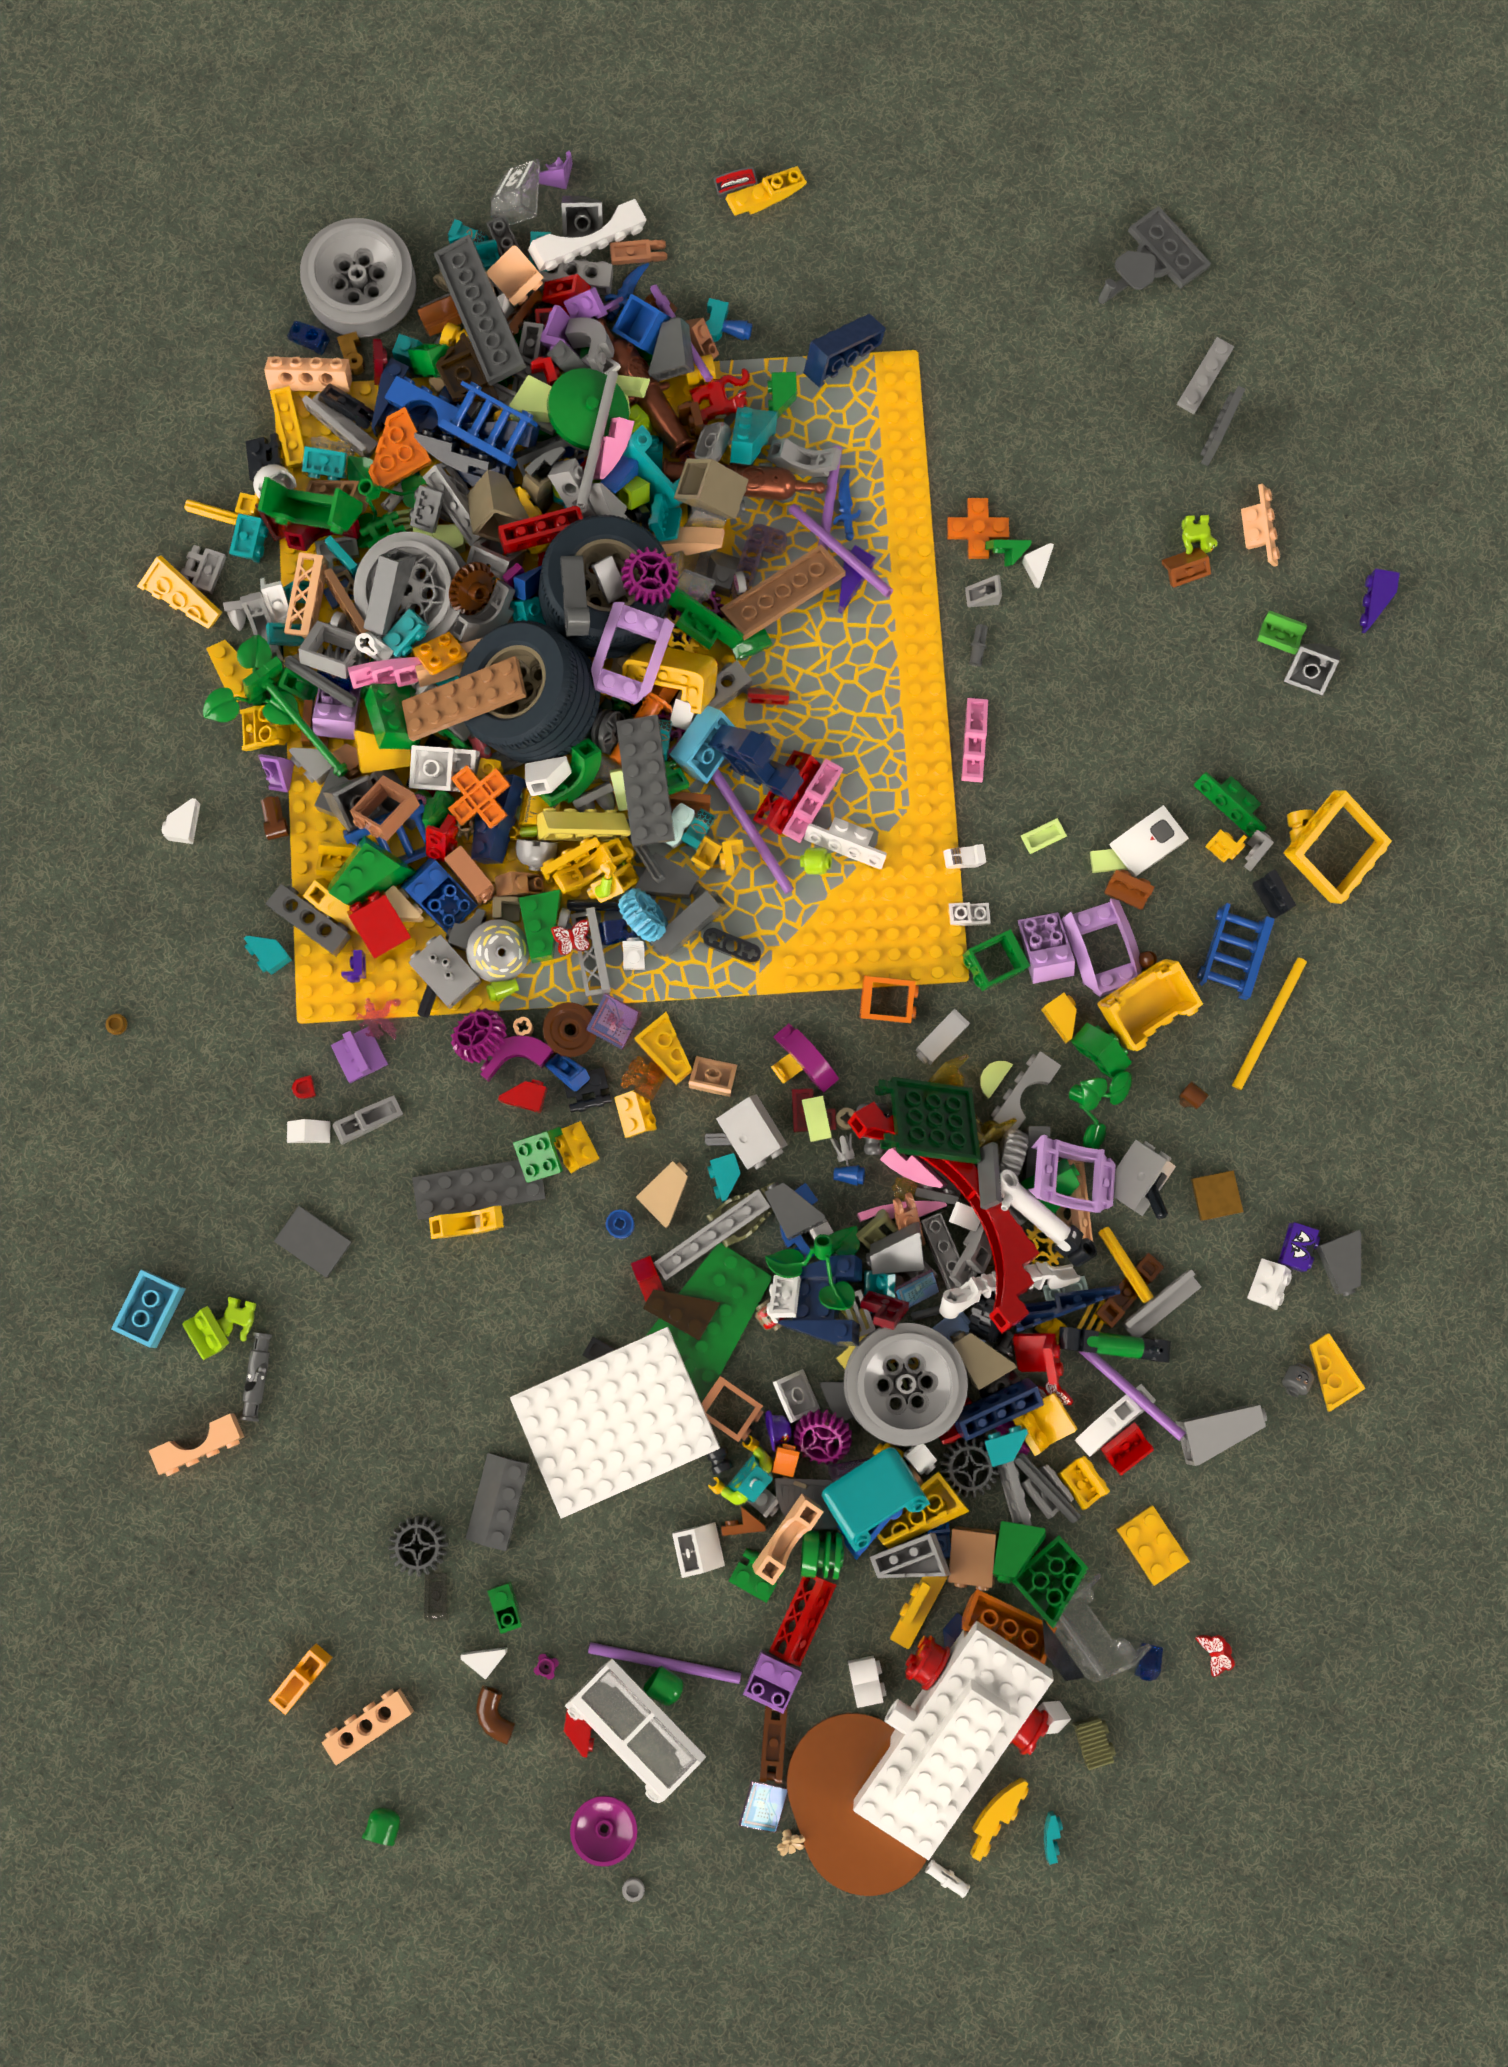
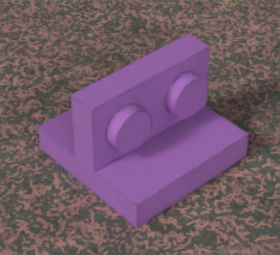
(358, 1054)

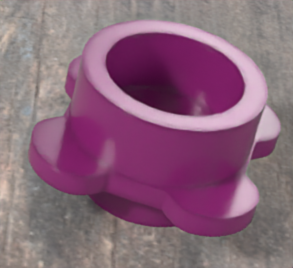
(552, 1664)

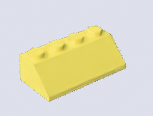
(581, 825)

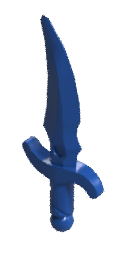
(626, 289)
(845, 507)

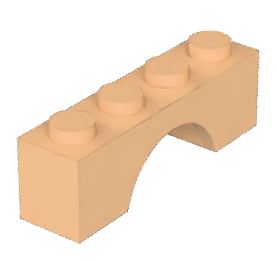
(222, 1433)
(775, 1554)

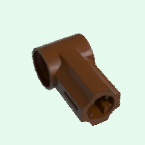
(275, 824)
(1192, 1096)

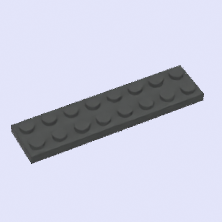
(480, 310)

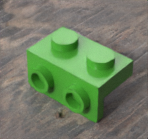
(1281, 632)

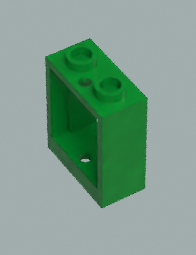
(1011, 949)

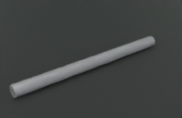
(597, 439)

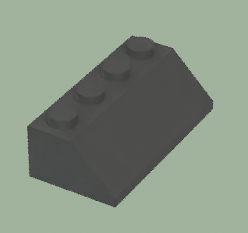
(497, 1501)

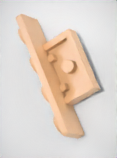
(1259, 525)

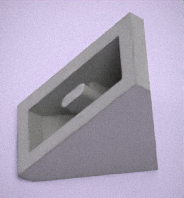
(984, 592)

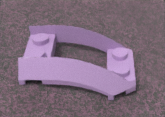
(639, 623)
(1092, 920)
(1046, 1175)

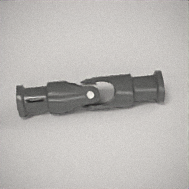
(254, 1394)

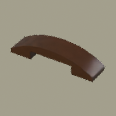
(1115, 1306)

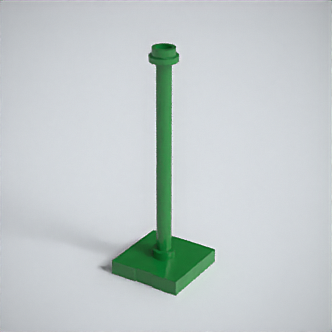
(263, 680)

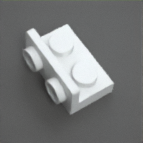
(784, 1297)

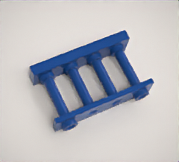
(472, 435)
(411, 855)
(1250, 966)

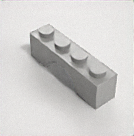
(1040, 1071)

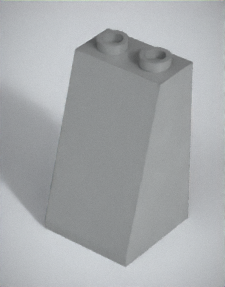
(1218, 1431)

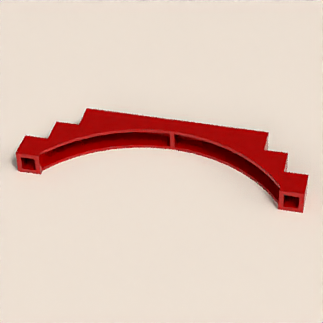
(1006, 1237)

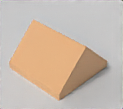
(712, 1076)

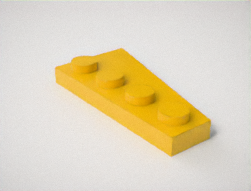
(174, 588)

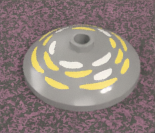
(484, 946)

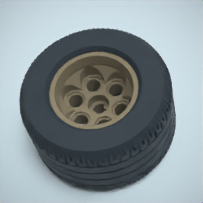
(595, 540)
(557, 687)

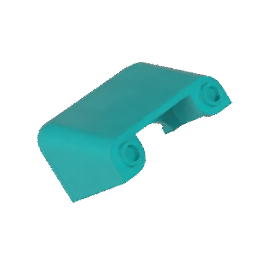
(648, 470)
(872, 1495)

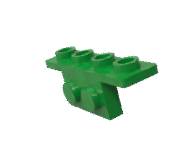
(702, 623)
(1232, 801)

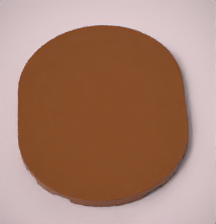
(821, 1786)

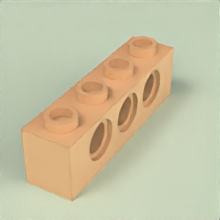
(308, 373)
(340, 1750)

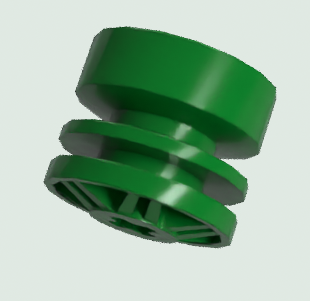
(821, 1554)

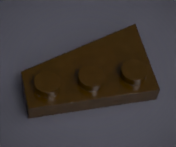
(682, 1311)

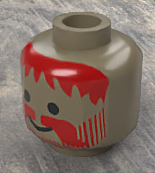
(763, 1318)

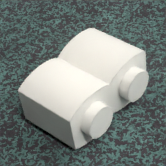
(866, 1681)

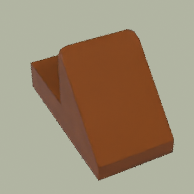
(749, 1525)

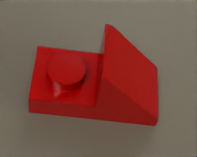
(647, 1276)

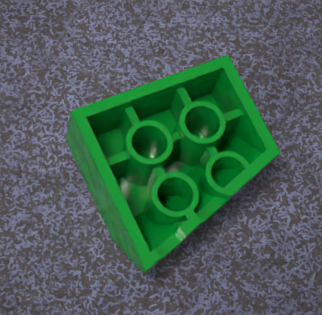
(387, 715)
(367, 871)
(1051, 1579)

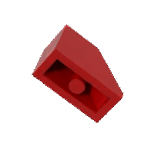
(561, 289)
(526, 1096)

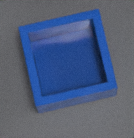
(640, 323)

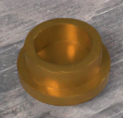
(116, 1024)

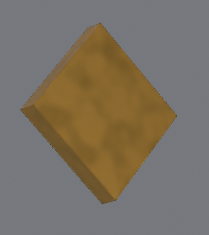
(1217, 1195)

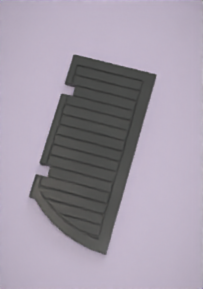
(788, 1494)

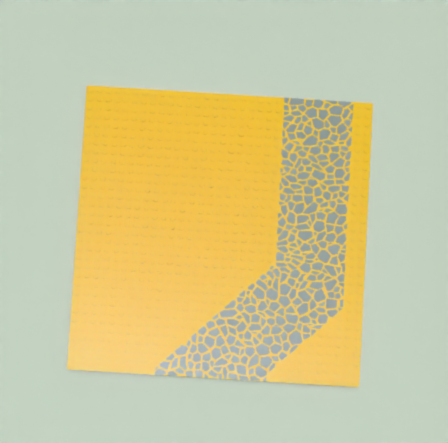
(859, 694)

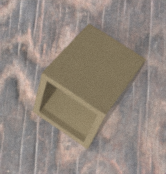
(711, 487)
(493, 504)
(980, 1360)

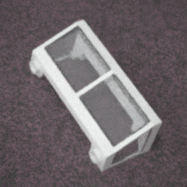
(636, 1730)

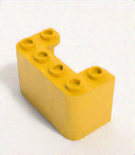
(679, 670)
(1149, 1002)

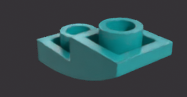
(1052, 1831)

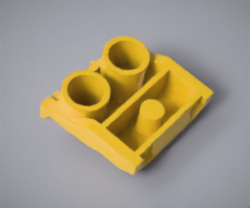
(259, 731)

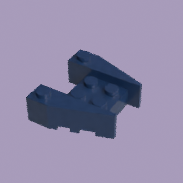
(422, 415)
(527, 439)
(750, 755)
(812, 1316)

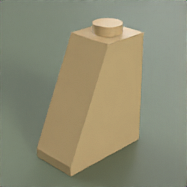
(664, 1193)

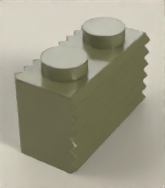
(1093, 1742)

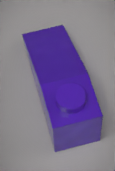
(853, 579)

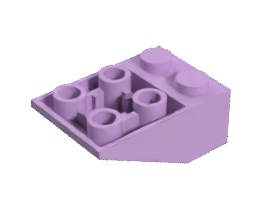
(334, 718)
(1046, 948)

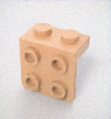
(515, 275)

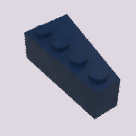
(842, 348)
(491, 844)

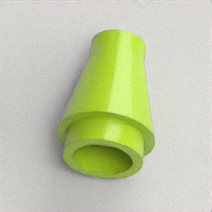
(501, 989)

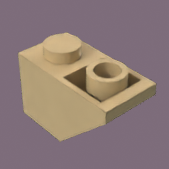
(404, 909)

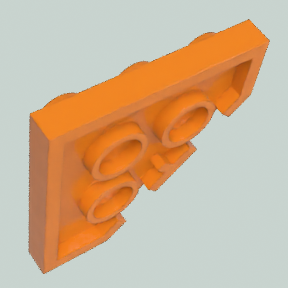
(398, 451)

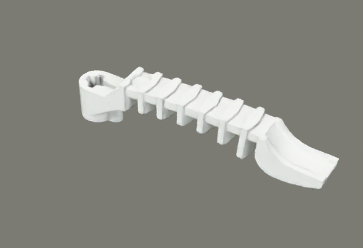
(381, 651)
(958, 1299)

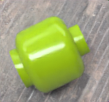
(816, 861)

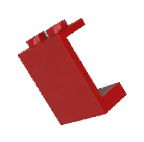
(378, 923)

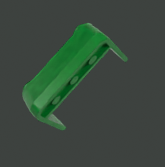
(309, 508)

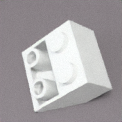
(698, 1549)

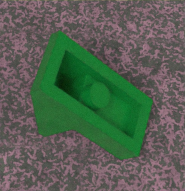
(1010, 548)
(296, 685)

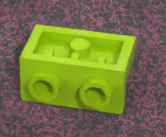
(205, 1333)

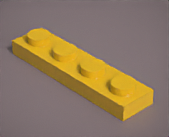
(288, 426)

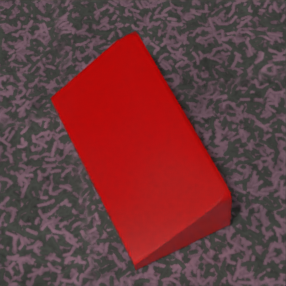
(768, 696)

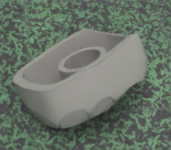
(713, 441)

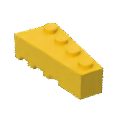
(942, 1508)

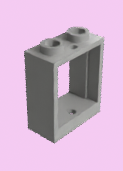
(491, 553)
(336, 636)

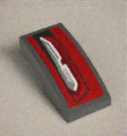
(735, 181)

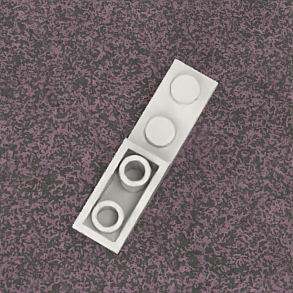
(1111, 1423)

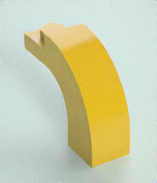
(589, 870)
(466, 1223)

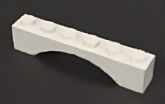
(553, 250)

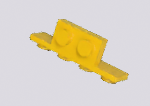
(917, 1609)

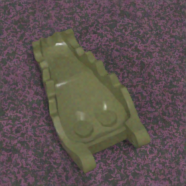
(749, 1228)

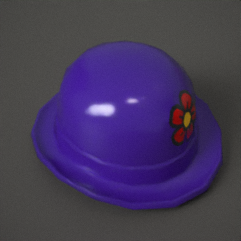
(778, 1429)

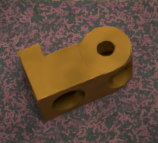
(348, 347)

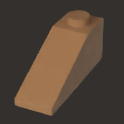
(328, 487)

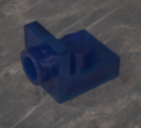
(1150, 1665)

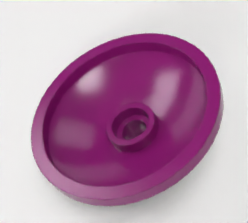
(598, 1846)

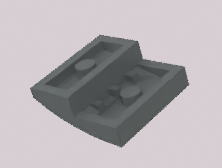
(551, 457)

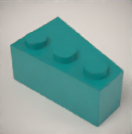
(750, 433)

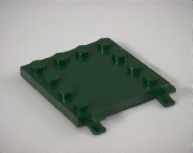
(931, 1120)

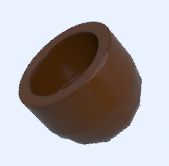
(1147, 959)

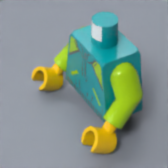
(750, 1479)

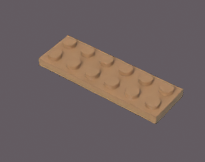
(783, 591)
(463, 698)

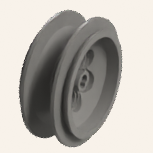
(349, 245)
(440, 564)
(940, 1401)

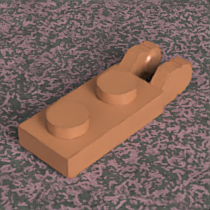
(637, 251)
(908, 1215)

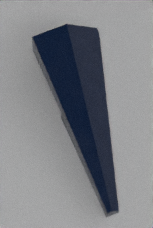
(1063, 1304)

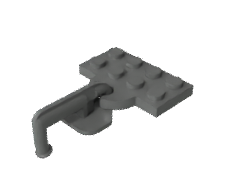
(1160, 253)

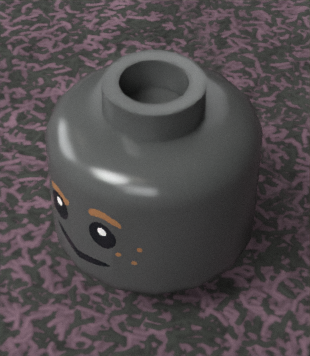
(1298, 1380)

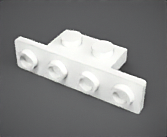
(847, 840)

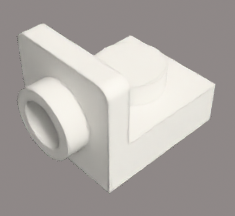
(633, 954)

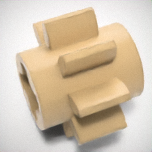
(466, 832)

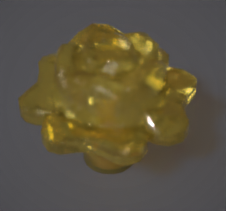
(903, 1186)

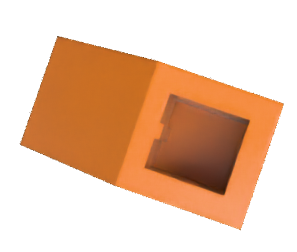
(785, 1460)

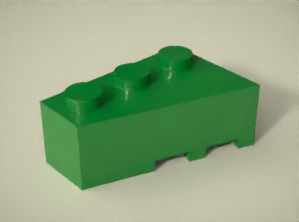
(539, 915)

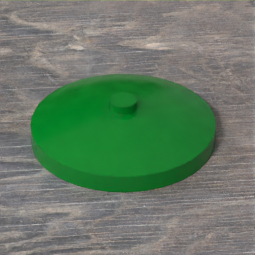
(576, 402)

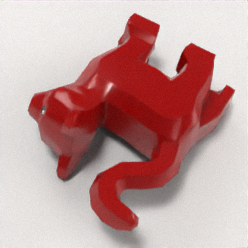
(716, 395)

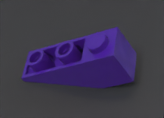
(1381, 589)

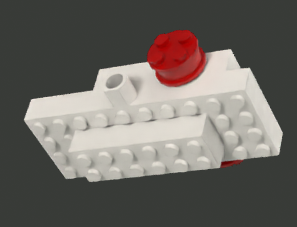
(953, 1734)

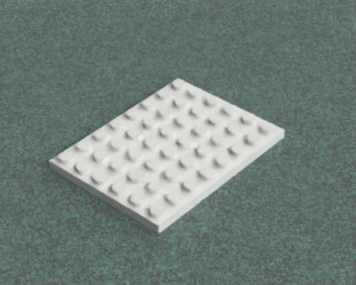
(614, 1422)

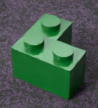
(1101, 1049)

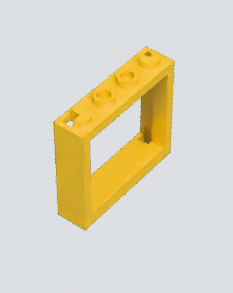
(1315, 826)

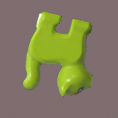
(1198, 533)
(240, 1316)

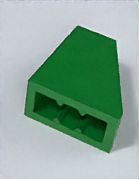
(1065, 1185)
(1015, 1549)

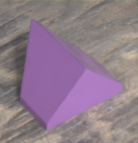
(557, 173)
(277, 771)

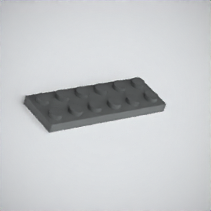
(645, 781)
(474, 1189)

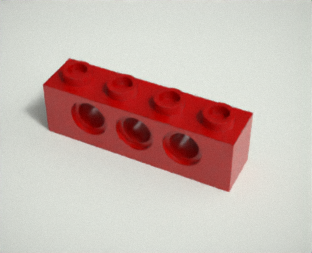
(536, 530)

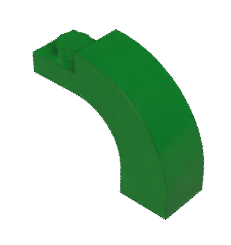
(584, 767)

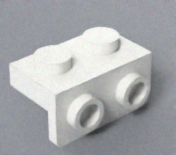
(1270, 1284)

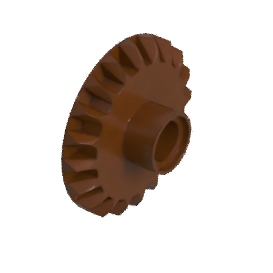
(471, 587)
(575, 1017)

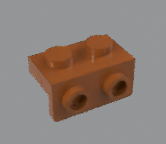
(1129, 889)

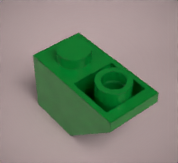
(783, 391)
(505, 1607)

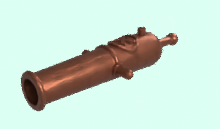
(654, 403)
(763, 482)

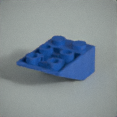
(439, 894)

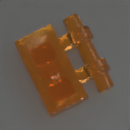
(649, 1083)

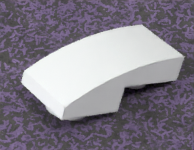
(969, 914)

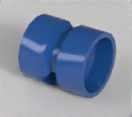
(620, 1224)

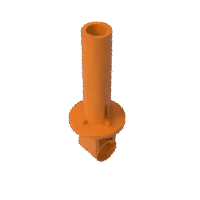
(654, 703)

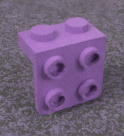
(589, 305)
(555, 328)

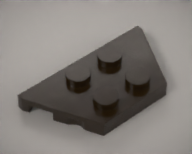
(463, 365)

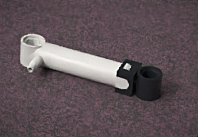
(1067, 1239)

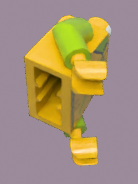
(530, 808)
(615, 879)

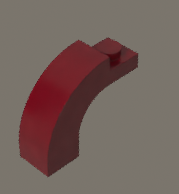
(303, 536)

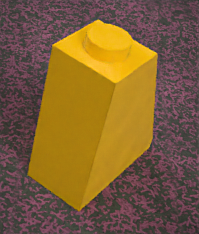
(376, 759)

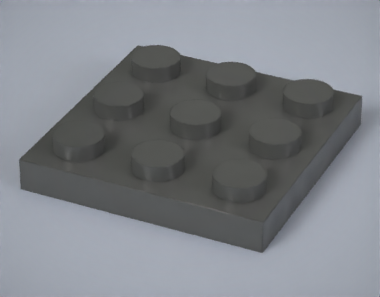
(1221, 425)

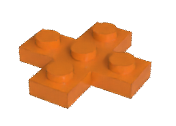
(978, 528)
(479, 796)

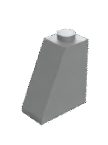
(942, 1037)

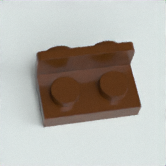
(690, 415)

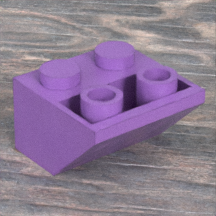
(772, 1681)

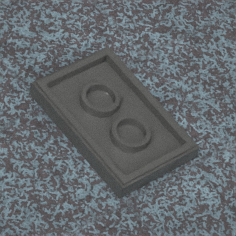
(313, 1241)

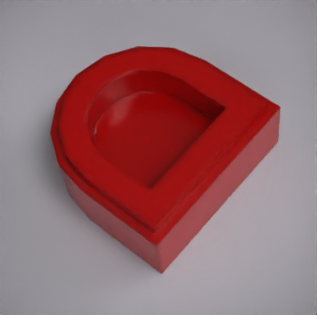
(304, 1087)

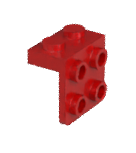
(1039, 1354)

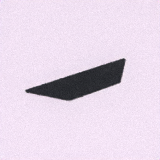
(1059, 1655)

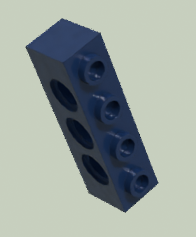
(998, 1408)

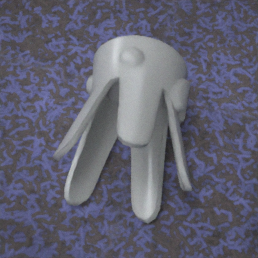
(846, 1151)

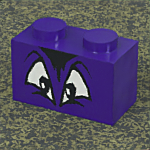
(1298, 1247)

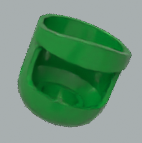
(664, 1686)
(382, 1826)

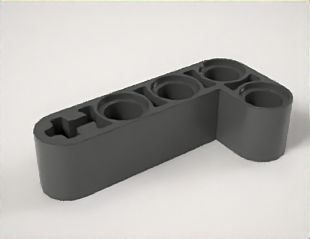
(574, 596)

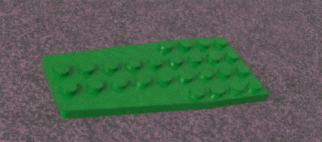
(739, 1288)

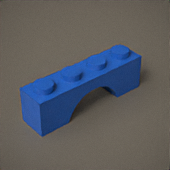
(405, 394)

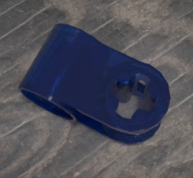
(614, 932)

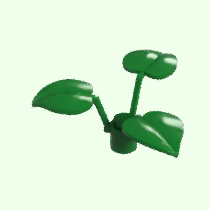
(358, 471)
(222, 704)
(1090, 1094)
(789, 1264)

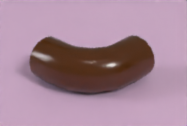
(489, 1716)

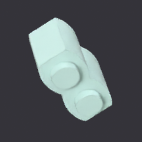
(682, 819)

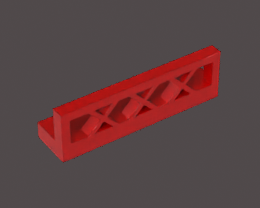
(783, 809)
(806, 1620)

